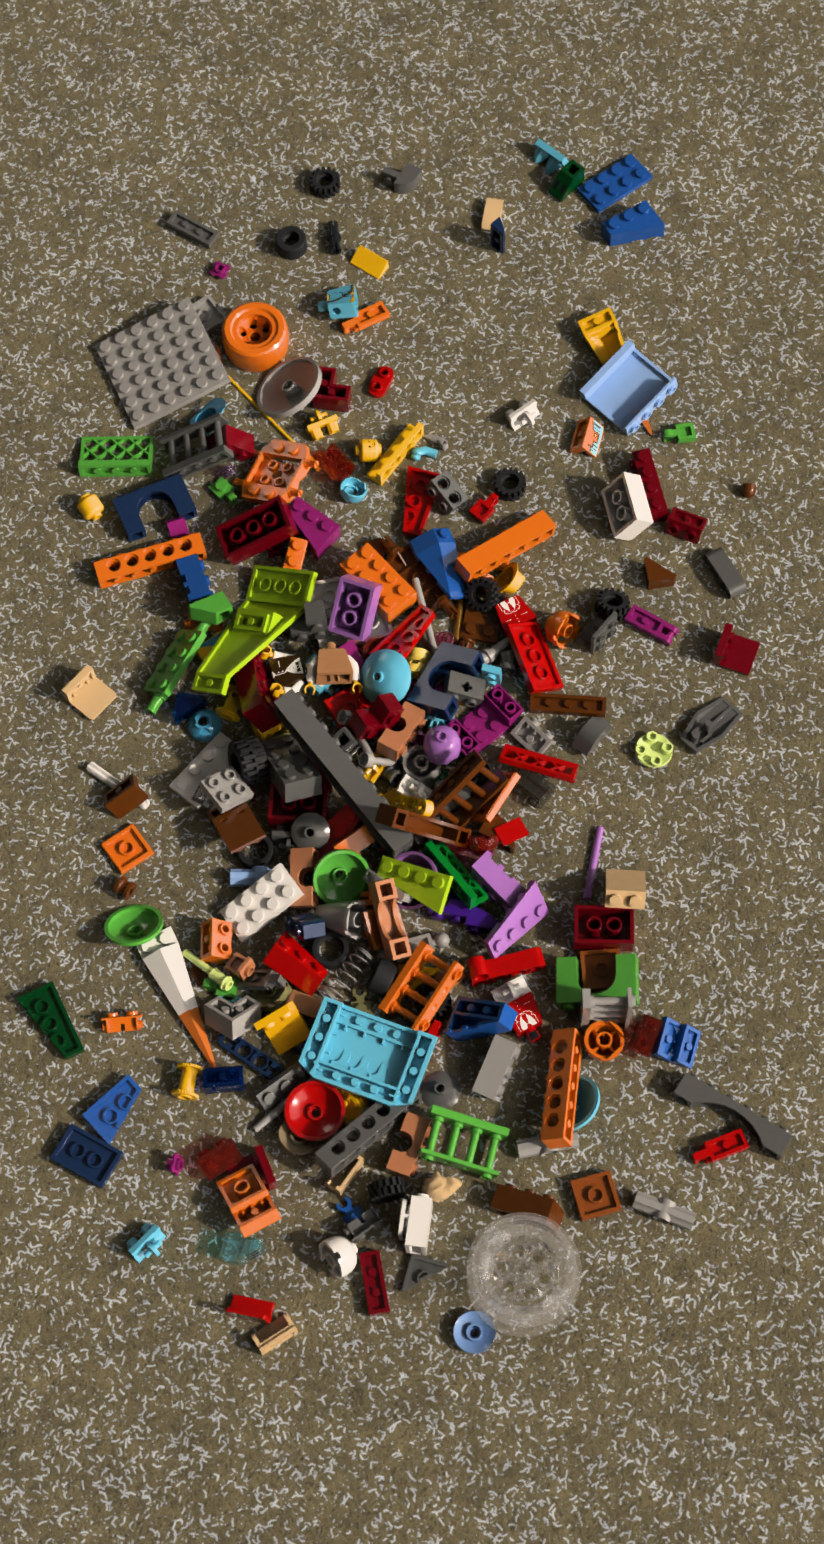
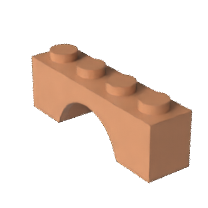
(384, 902)

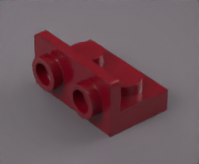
(685, 525)

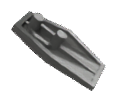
(710, 725)

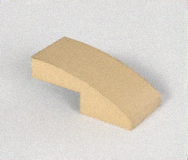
(492, 210)

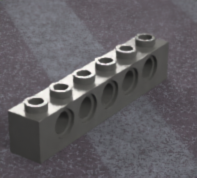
(365, 1137)

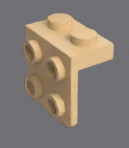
(88, 693)

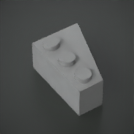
(496, 1067)

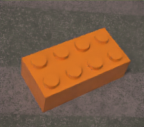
(395, 594)

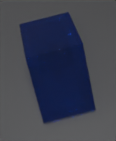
(186, 705)

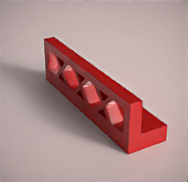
(539, 763)

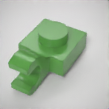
(682, 432)
(223, 489)
(209, 984)

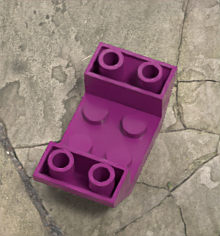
(487, 720)

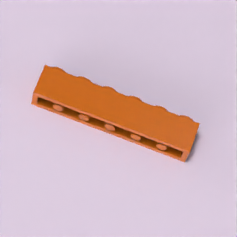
(505, 546)

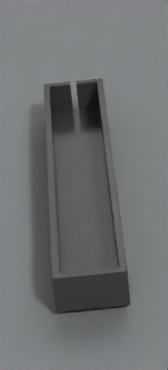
(339, 770)

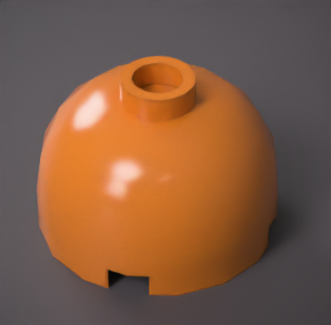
(562, 624)
(604, 1040)

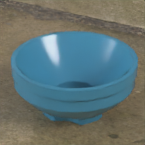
(207, 732)

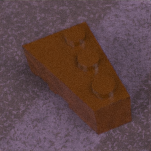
(510, 1200)

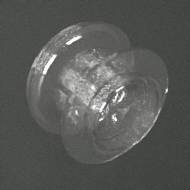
(512, 1311)

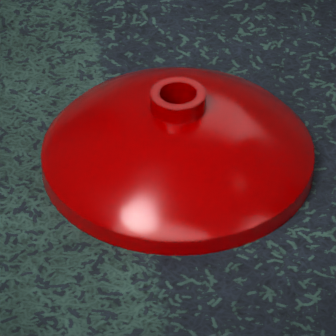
(311, 1097)

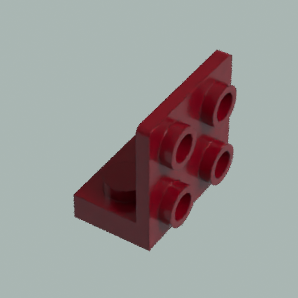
(735, 652)
(262, 1166)

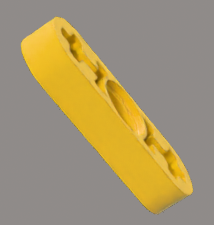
(418, 803)

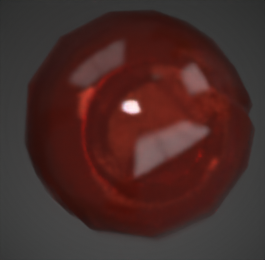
(481, 844)

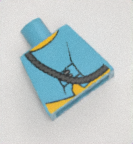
(341, 302)

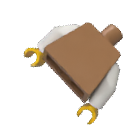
(333, 667)

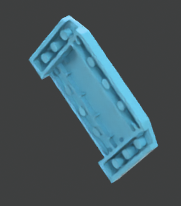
(366, 1054)

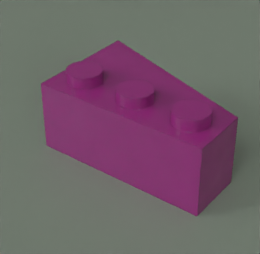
(314, 527)

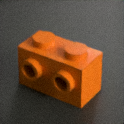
(216, 941)

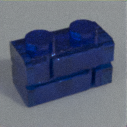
(223, 1079)

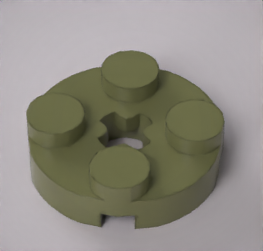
(274, 1000)

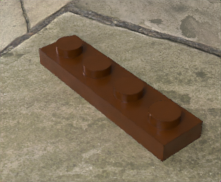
(567, 704)

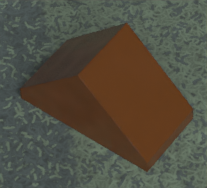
(657, 576)

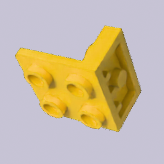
(284, 1027)

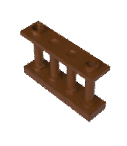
(457, 780)

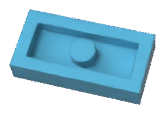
(556, 158)

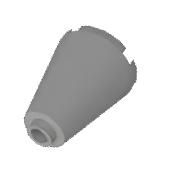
(343, 917)

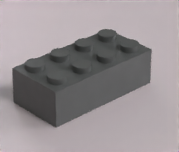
(291, 769)

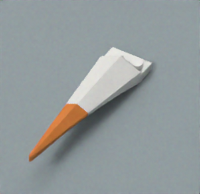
(168, 968)

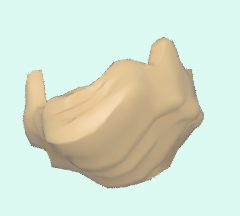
(440, 1187)

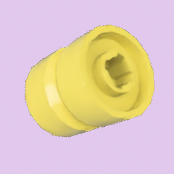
(417, 661)

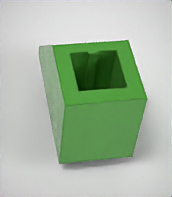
(211, 609)

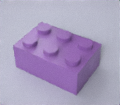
(355, 607)

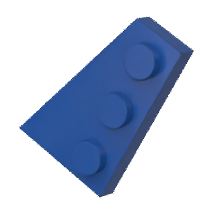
(112, 1108)

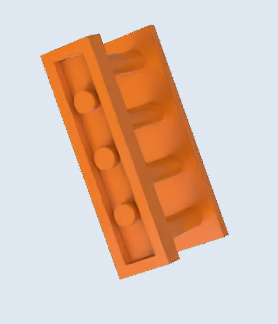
(404, 981)

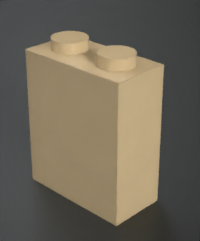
(625, 889)

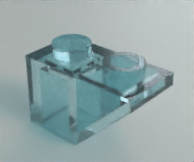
(240, 1250)

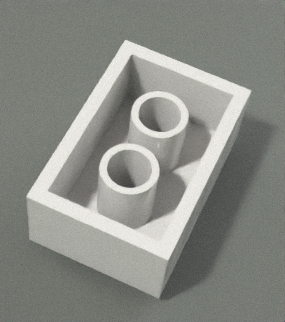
(627, 506)

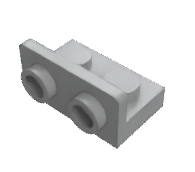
(532, 735)

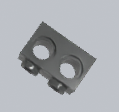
(450, 490)

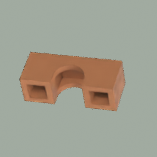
(394, 743)
(301, 862)
(404, 1163)

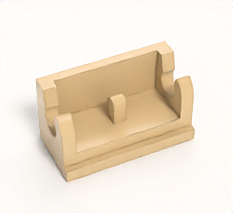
(341, 1181)
(274, 1334)

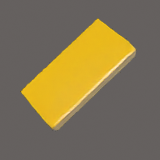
(369, 262)

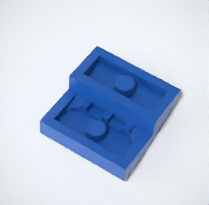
(676, 1043)

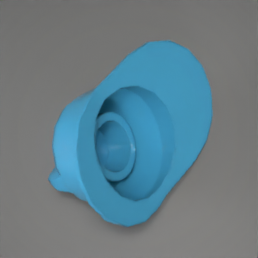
(212, 407)

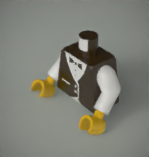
(286, 671)

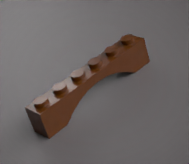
(422, 825)

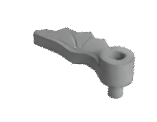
(435, 439)

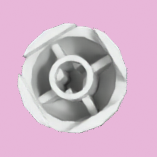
(339, 1253)

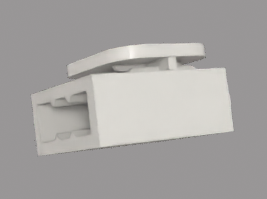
(416, 1223)

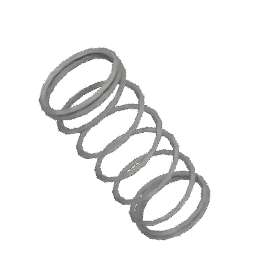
(322, 990)

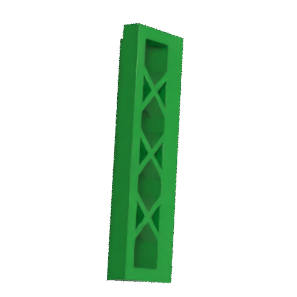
(459, 885)

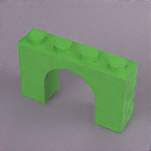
(568, 980)

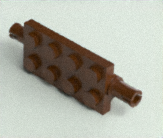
(408, 567)

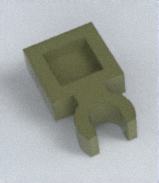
(360, 1003)

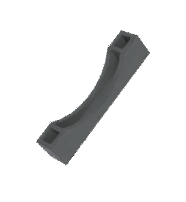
(696, 1093)

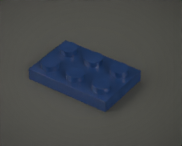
(87, 1156)

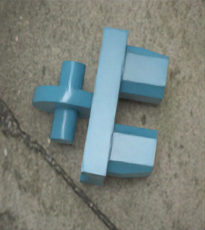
(147, 1243)

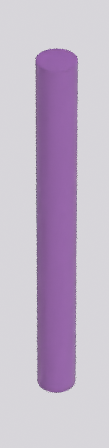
(593, 863)

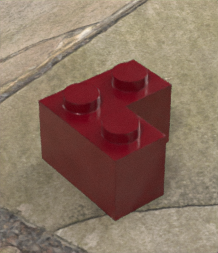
(330, 394)
(237, 440)
(374, 720)

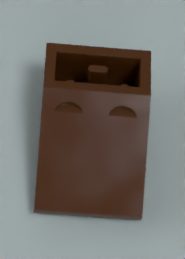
(236, 827)

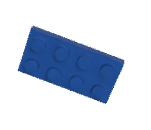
(614, 183)

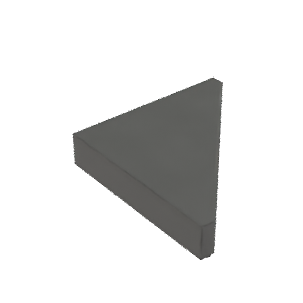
(420, 1269)

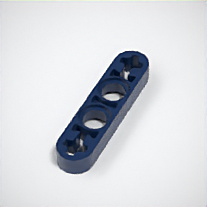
(253, 1054)

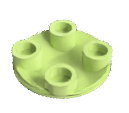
(653, 750)

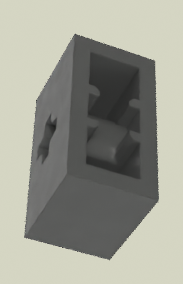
(465, 688)

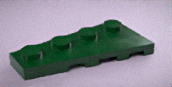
(51, 1016)

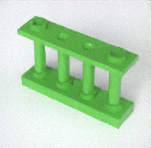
(476, 1127)

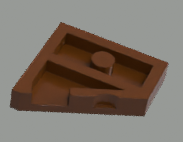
(479, 627)

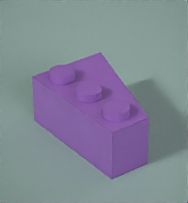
(496, 882)

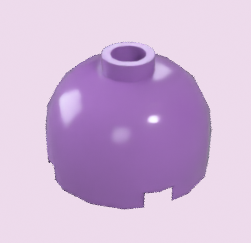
(441, 745)

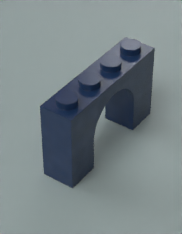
(170, 489)
(445, 658)

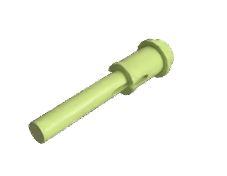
(225, 982)

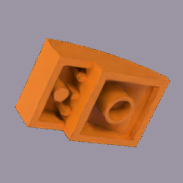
(248, 1200)

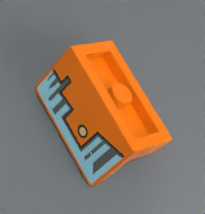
(587, 437)

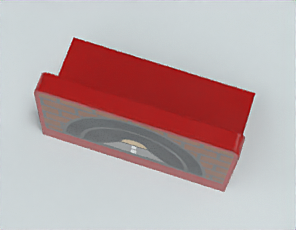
(251, 1309)

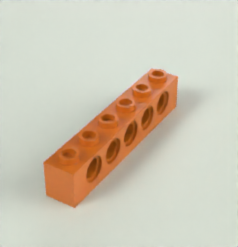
(143, 567)
(561, 1088)

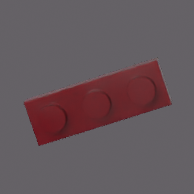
(374, 1283)

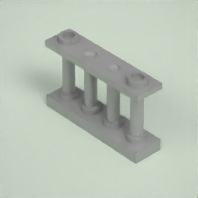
(605, 1009)

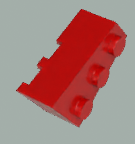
(295, 964)

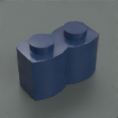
(305, 926)

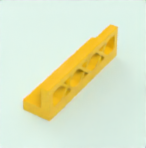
(396, 453)

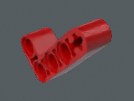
(504, 966)

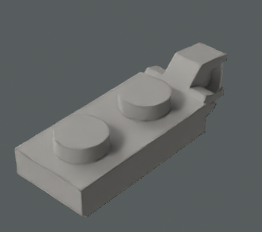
(370, 876)

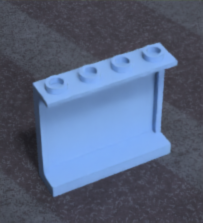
(628, 388)

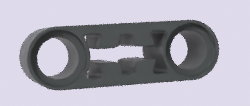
(725, 572)

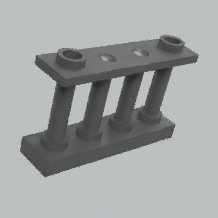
(206, 458)

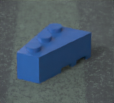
(633, 225)
(193, 578)
(479, 1018)

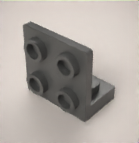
(597, 632)

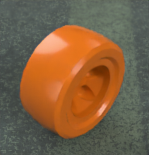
(258, 349)

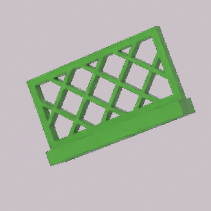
(115, 466)

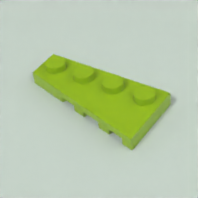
(421, 883)

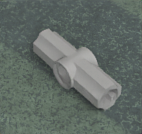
(534, 1146)
(664, 1209)

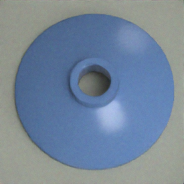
(473, 1345)

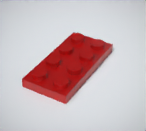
(534, 657)

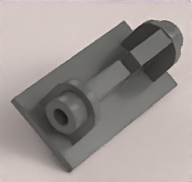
(357, 1229)

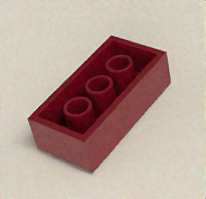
(256, 530)
(255, 695)

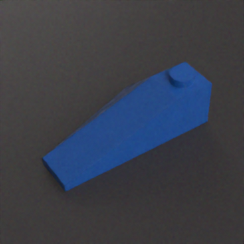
(439, 554)

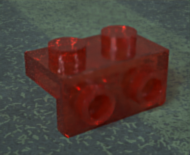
(334, 463)
(646, 1035)
(219, 1159)

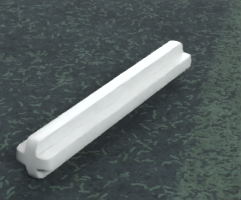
(109, 779)

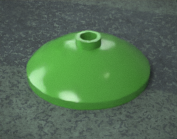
(344, 886)
(133, 925)

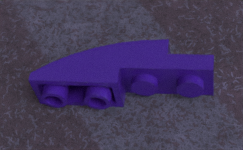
(476, 919)

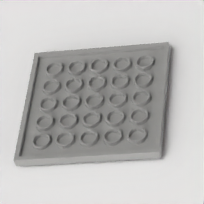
(162, 363)

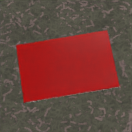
(511, 831)

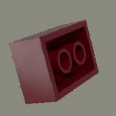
(287, 813)
(603, 928)

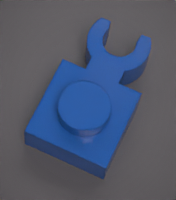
(351, 1213)

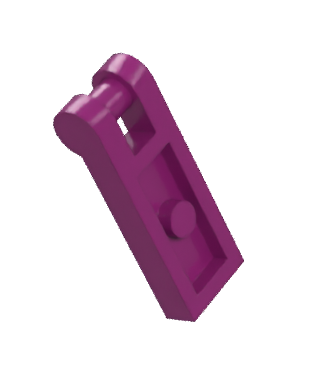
(651, 624)

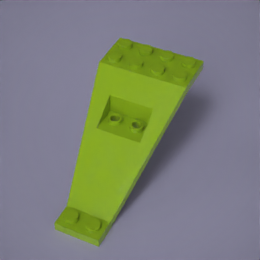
(275, 601)

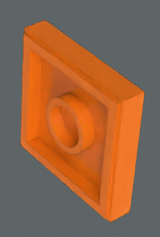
(127, 849)

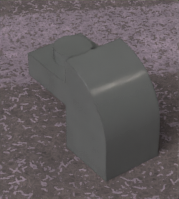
(402, 181)
(591, 735)

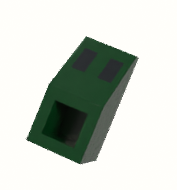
(567, 180)

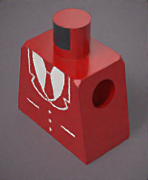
(512, 611)
(527, 1019)

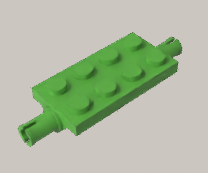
(173, 665)

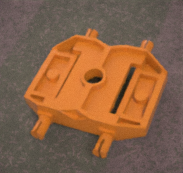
(261, 482)

